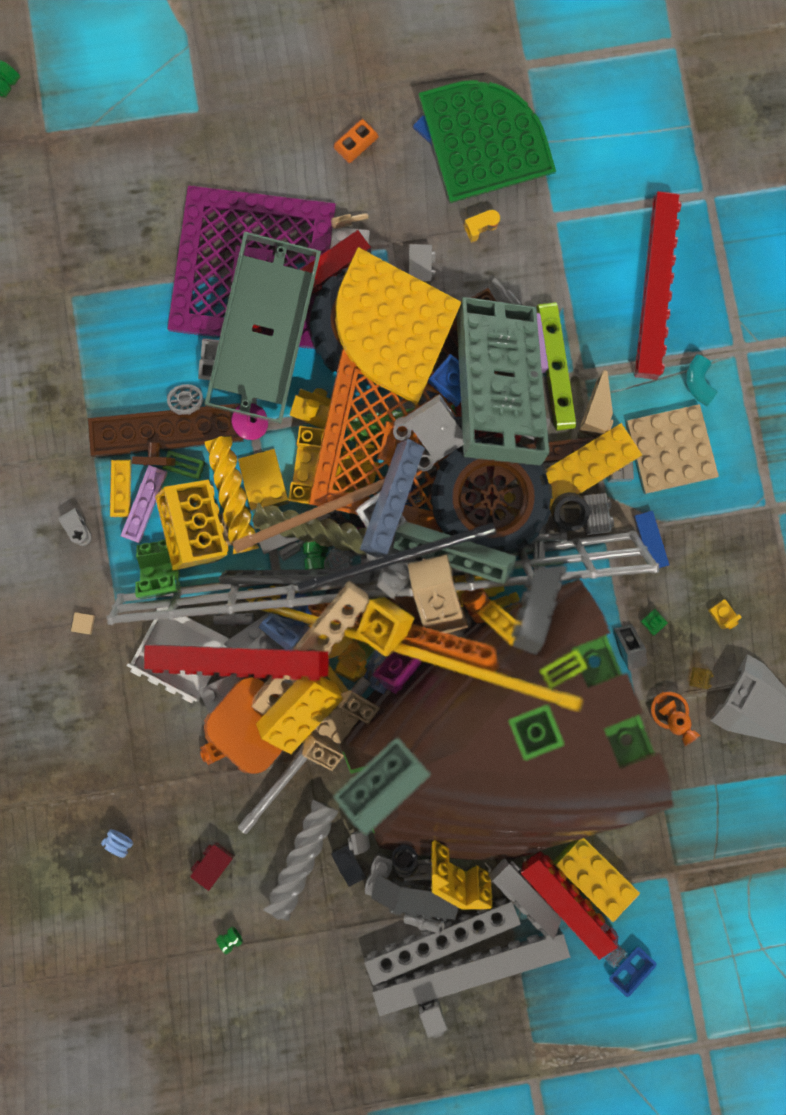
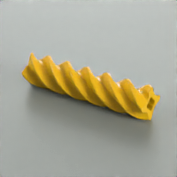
(231, 495)

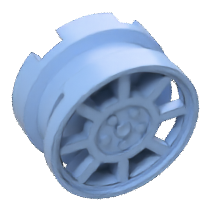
(117, 843)

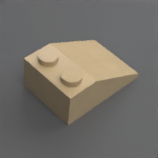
(599, 409)

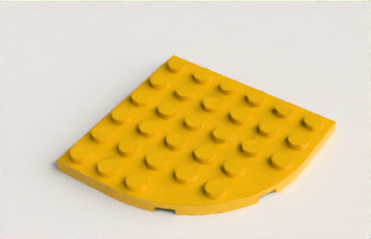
(392, 324)

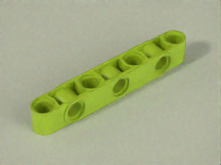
(557, 380)

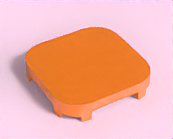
(234, 729)

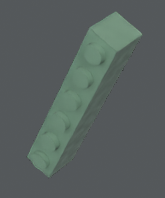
(464, 556)

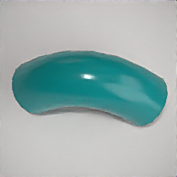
(696, 380)

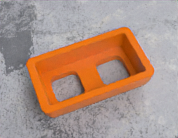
(361, 143)

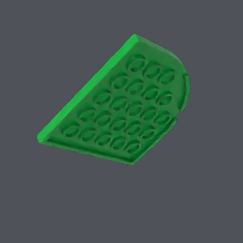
(484, 138)

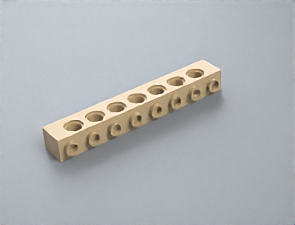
(349, 595)

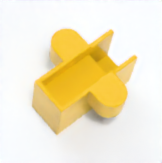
(311, 407)

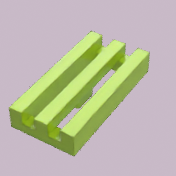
(547, 677)

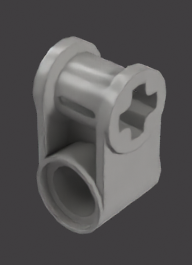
(74, 525)

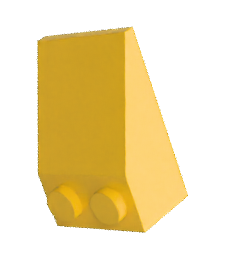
(263, 480)

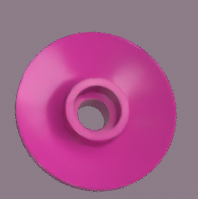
(247, 429)

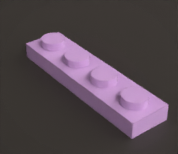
(144, 504)

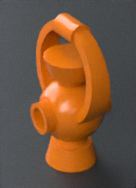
(674, 716)

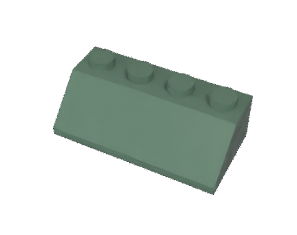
(381, 786)

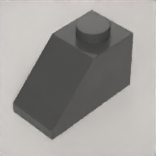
(631, 647)

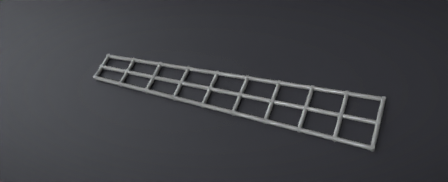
(291, 589)

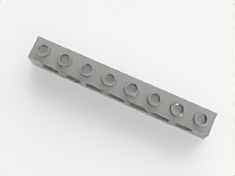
(380, 973)

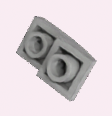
(359, 842)

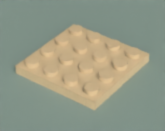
(672, 449)

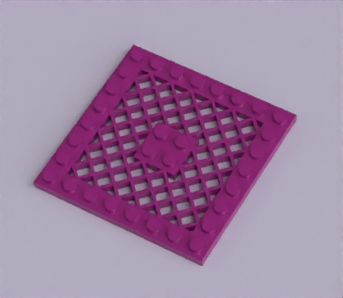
(249, 203)

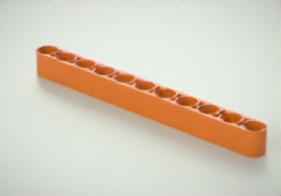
(436, 642)

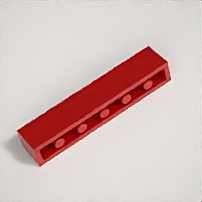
(570, 905)

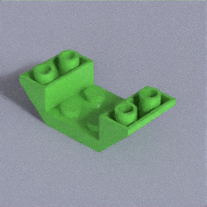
(155, 571)

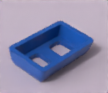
(638, 976)

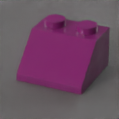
(396, 671)

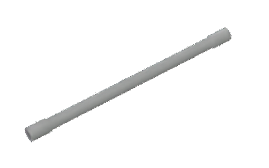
(252, 817)

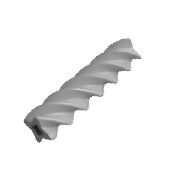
(301, 860)

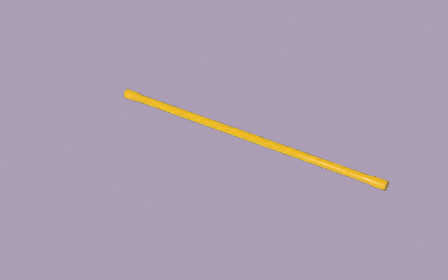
(560, 698)

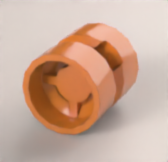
(474, 602)

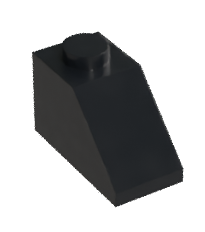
(348, 865)

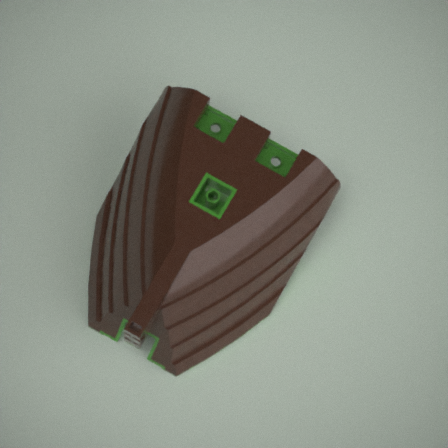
(511, 765)

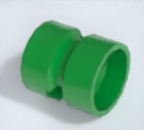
(8, 77)
(315, 555)

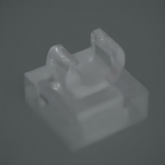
(616, 956)

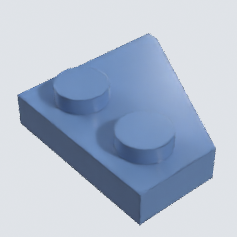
(283, 631)

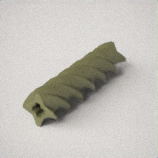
(324, 532)

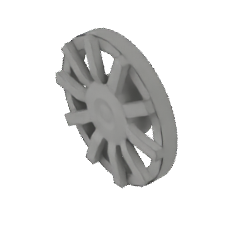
(185, 399)

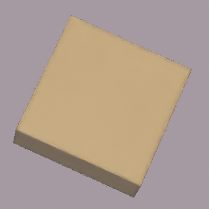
(83, 623)

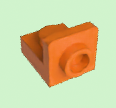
(210, 753)

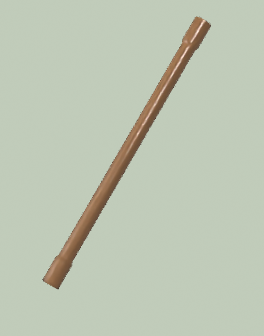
(249, 540)

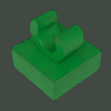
(653, 622)

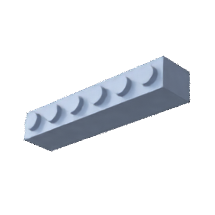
(392, 498)

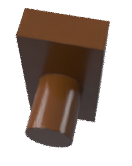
(153, 457)

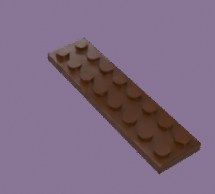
(134, 431)

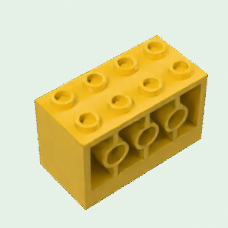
(191, 524)

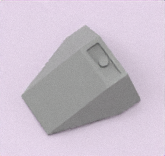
(754, 704)

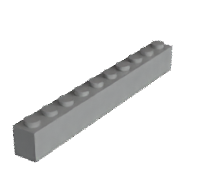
(469, 972)

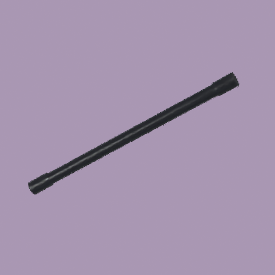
(476, 533)

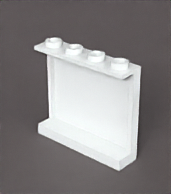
(180, 632)

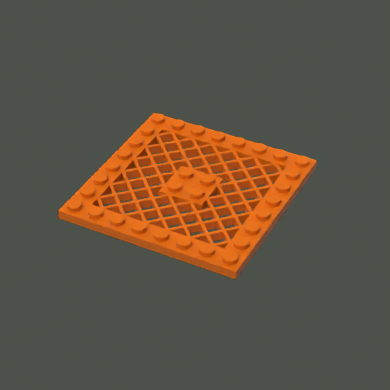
(333, 439)

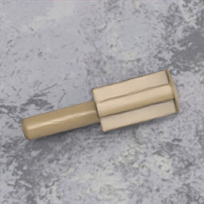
(346, 220)

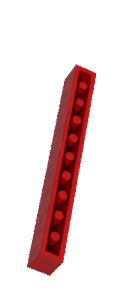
(657, 285)
(237, 660)

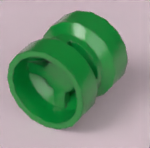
(229, 940)

